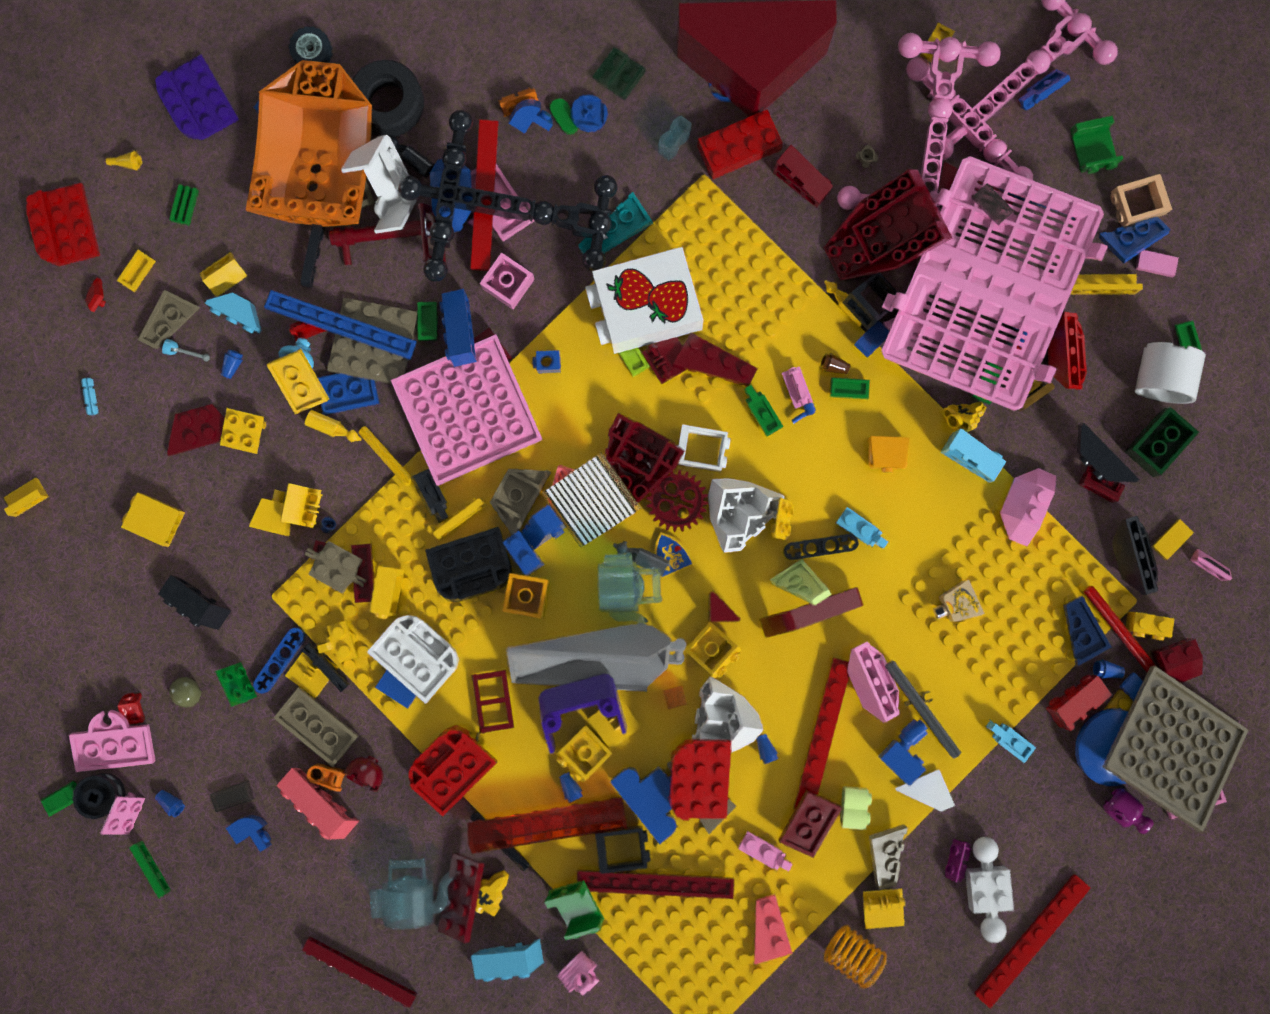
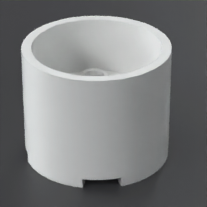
(1170, 373)

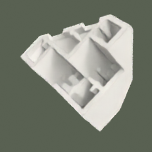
(740, 511)
(726, 716)

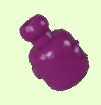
(1127, 811)

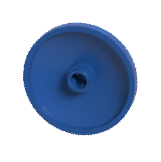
(1095, 743)

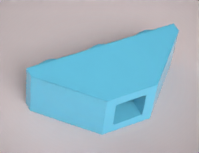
(237, 310)

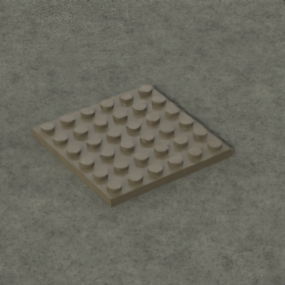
(1176, 748)

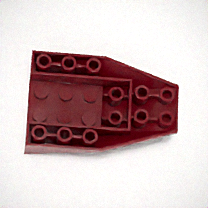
(888, 229)

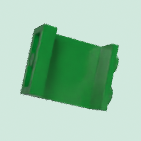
(1094, 145)
(576, 909)

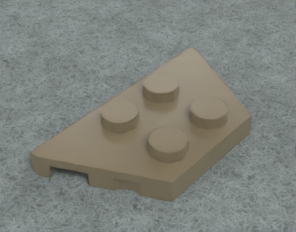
(517, 495)

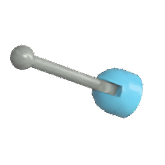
(171, 347)

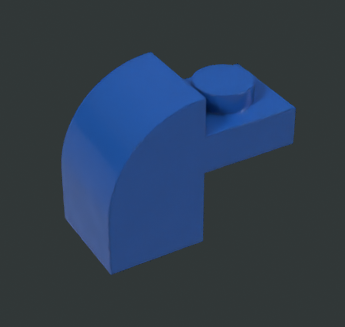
(528, 112)
(250, 826)

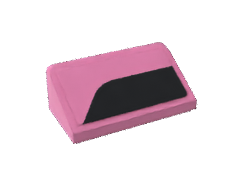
(1211, 565)

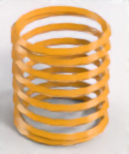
(863, 971)

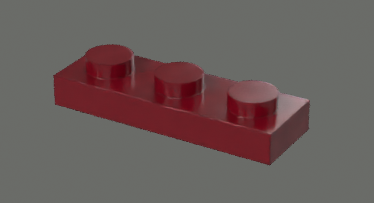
(366, 571)

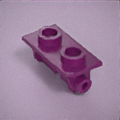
(955, 869)

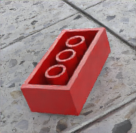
(739, 144)

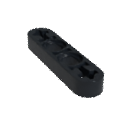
(312, 255)
(820, 545)

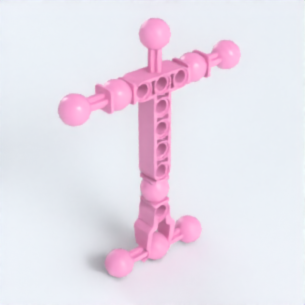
(1037, 63)
(940, 107)

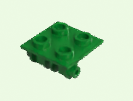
(236, 684)

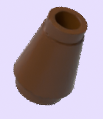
(834, 364)

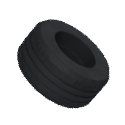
(396, 74)

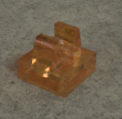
(675, 697)

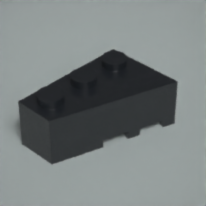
(193, 603)

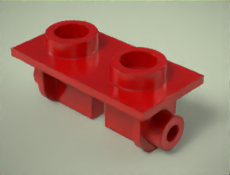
(304, 330)

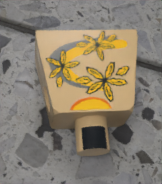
(959, 603)

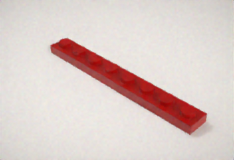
(824, 729)
(1032, 941)

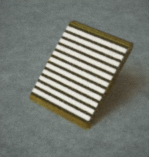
(591, 500)

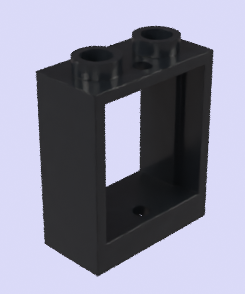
(861, 308)
(623, 866)

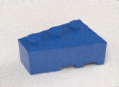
(543, 527)

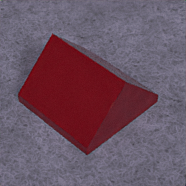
(719, 611)

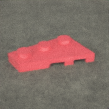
(770, 933)

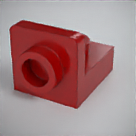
(131, 708)

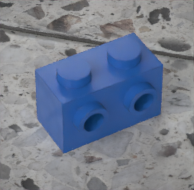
(901, 762)

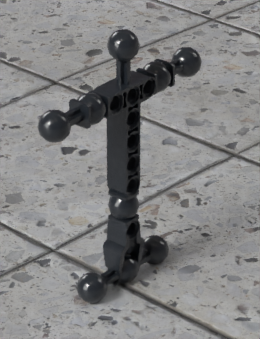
(541, 212)

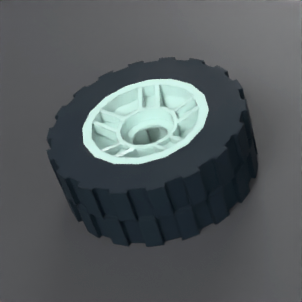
(307, 38)

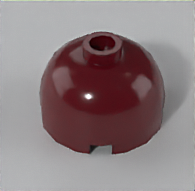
(365, 772)

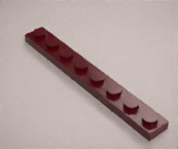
(658, 884)

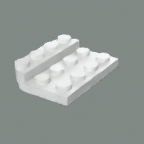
(416, 655)

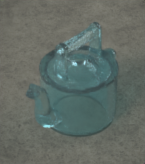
(623, 587)
(408, 899)

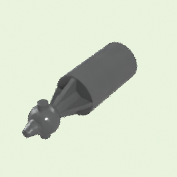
(643, 557)

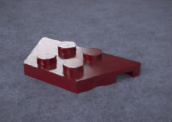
(195, 429)

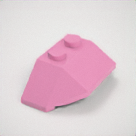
(1027, 505)
(873, 682)

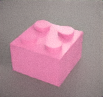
(507, 281)

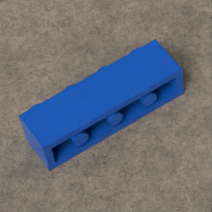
(458, 328)

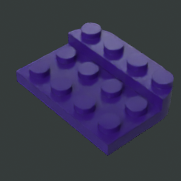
(195, 99)

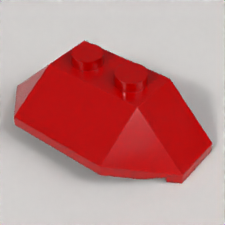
(1068, 352)

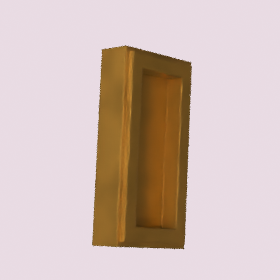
(1037, 395)

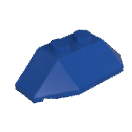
(465, 180)

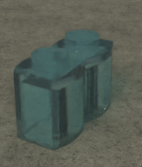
(676, 136)

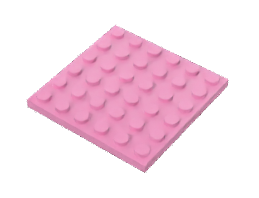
(466, 411)

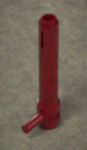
(350, 236)

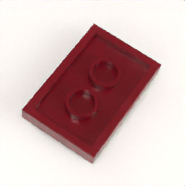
(810, 823)

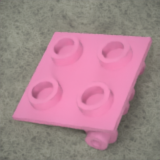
(123, 814)

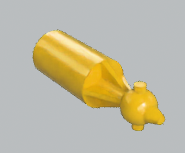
(831, 287)
(329, 426)

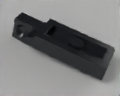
(430, 494)

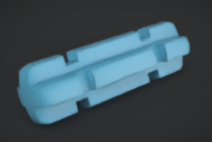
(89, 396)

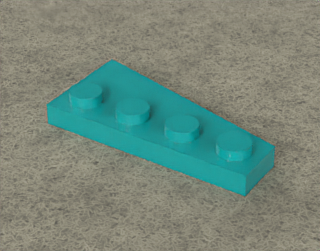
(626, 222)

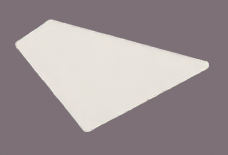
(930, 791)

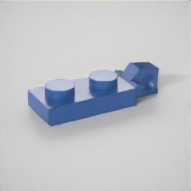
(1043, 88)

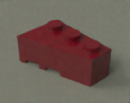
(802, 176)

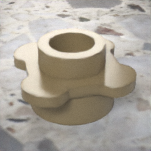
(867, 151)

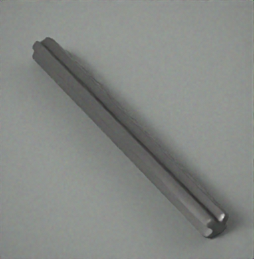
(923, 709)

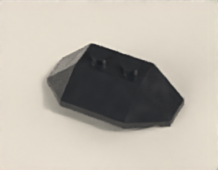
(1101, 458)
(1135, 556)

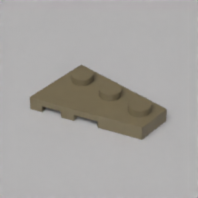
(166, 319)
(885, 855)

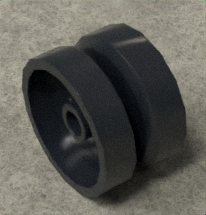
(96, 794)

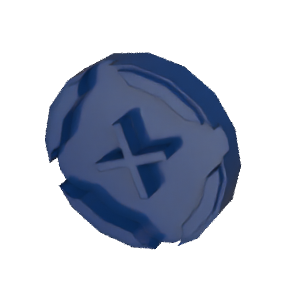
(588, 113)

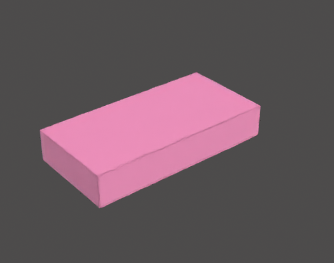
(1157, 263)

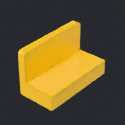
(223, 274)
(25, 497)

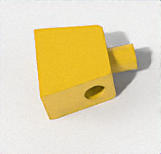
(269, 513)

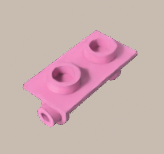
(797, 387)

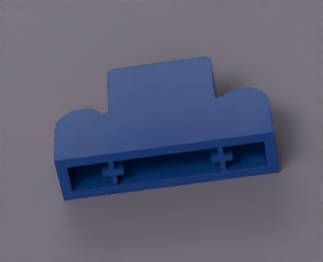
(648, 799)

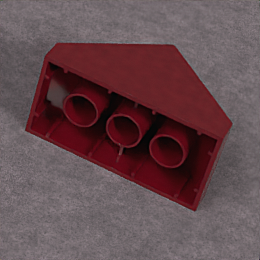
(754, 47)

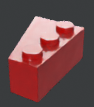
(1078, 701)

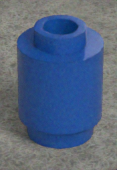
(913, 733)

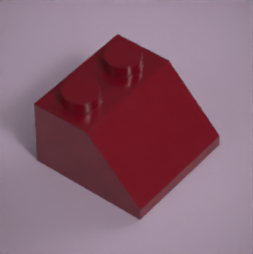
(1180, 660)

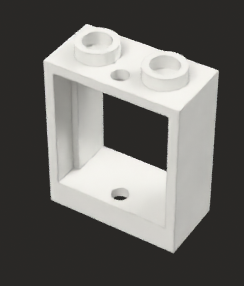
(725, 443)

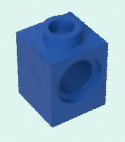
(554, 367)

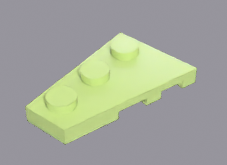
(802, 583)

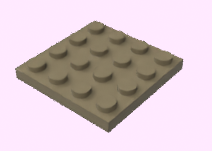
(365, 361)

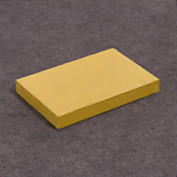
(297, 381)

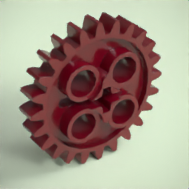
(671, 517)

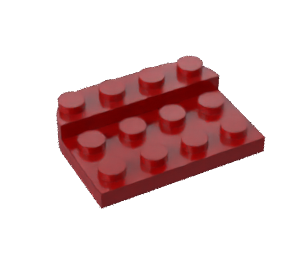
(62, 225)
(449, 768)
(700, 779)

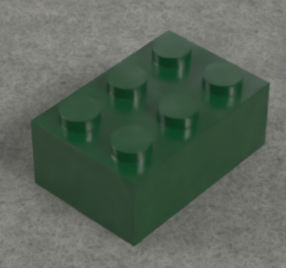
(1161, 442)

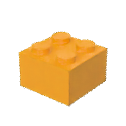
(525, 595)

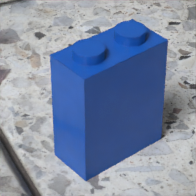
(523, 553)

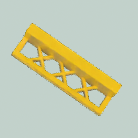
(1106, 284)

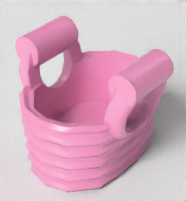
(572, 973)

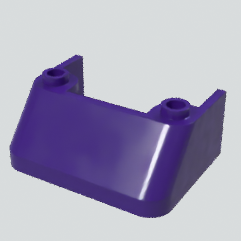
(578, 695)

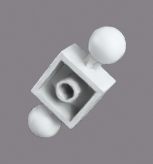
(989, 889)

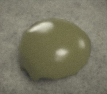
(185, 692)

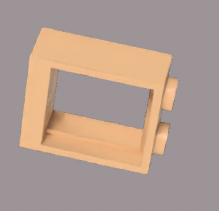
(1158, 196)

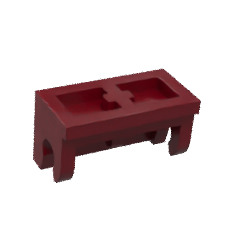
(1108, 490)

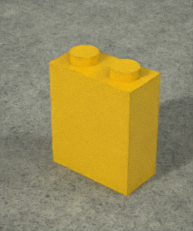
(152, 519)

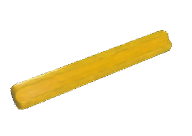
(385, 455)

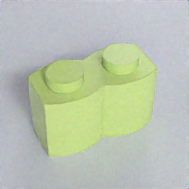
(854, 807)

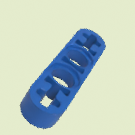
(279, 660)

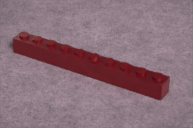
(359, 971)

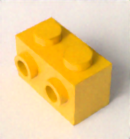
(1150, 625)

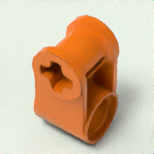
(328, 776)

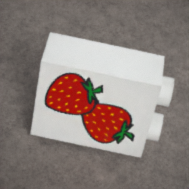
(645, 301)

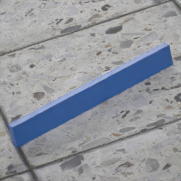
(340, 324)

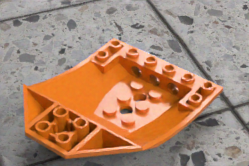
(303, 121)

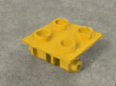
(242, 430)
(301, 505)
(782, 525)
(883, 908)

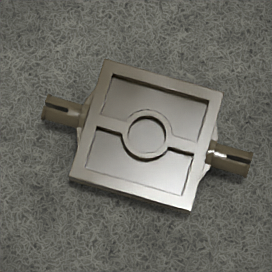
(335, 567)

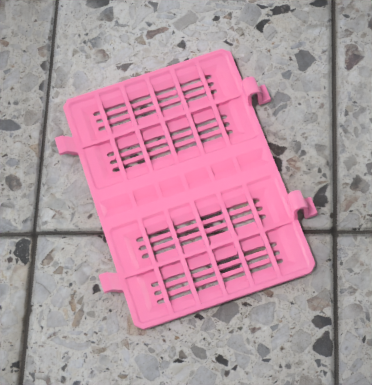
(994, 285)

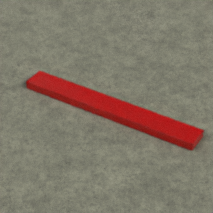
(484, 181)

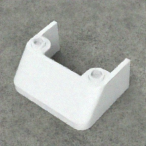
(384, 171)

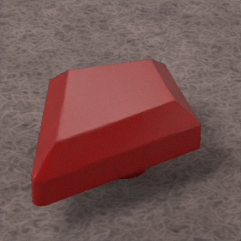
(95, 295)

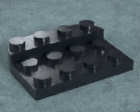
(470, 565)

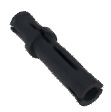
(325, 667)

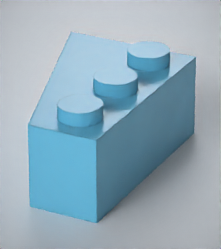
(973, 455)

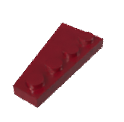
(706, 358)

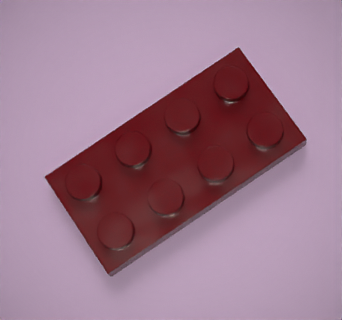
(463, 894)

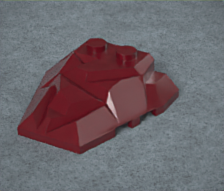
(640, 455)

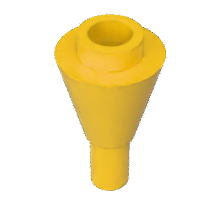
(130, 160)

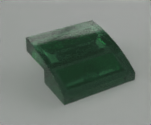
(619, 73)

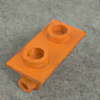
(509, 102)

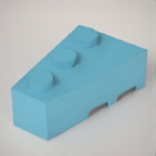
(507, 961)

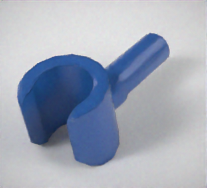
(809, 410)

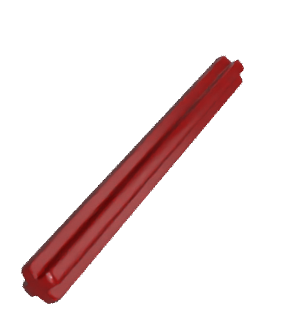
(1119, 628)

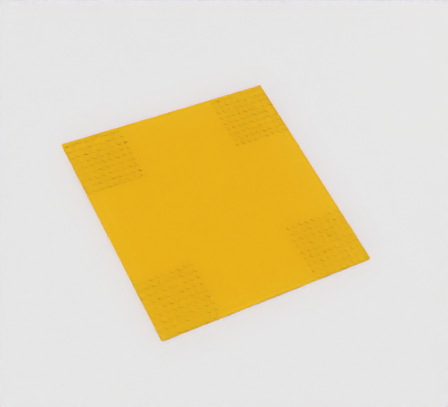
(938, 530)

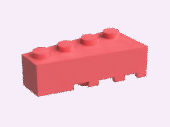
(316, 805)

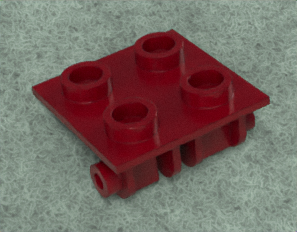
(661, 359)

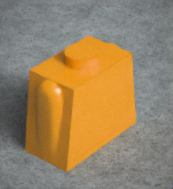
(888, 453)

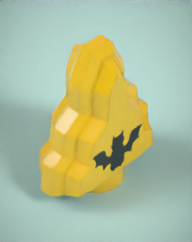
(964, 415)
(491, 893)

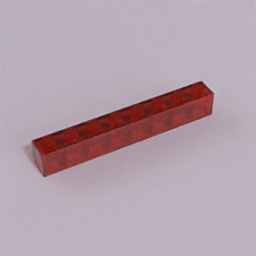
(546, 825)

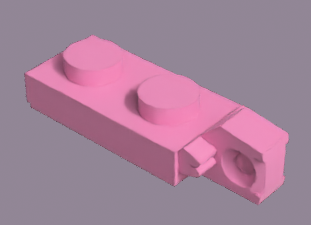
(764, 852)

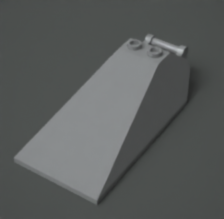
(628, 653)

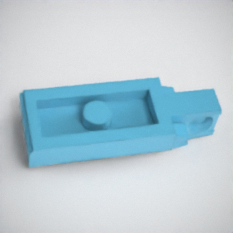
(861, 528)
(1011, 741)

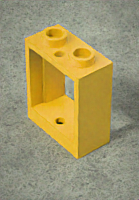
(386, 592)

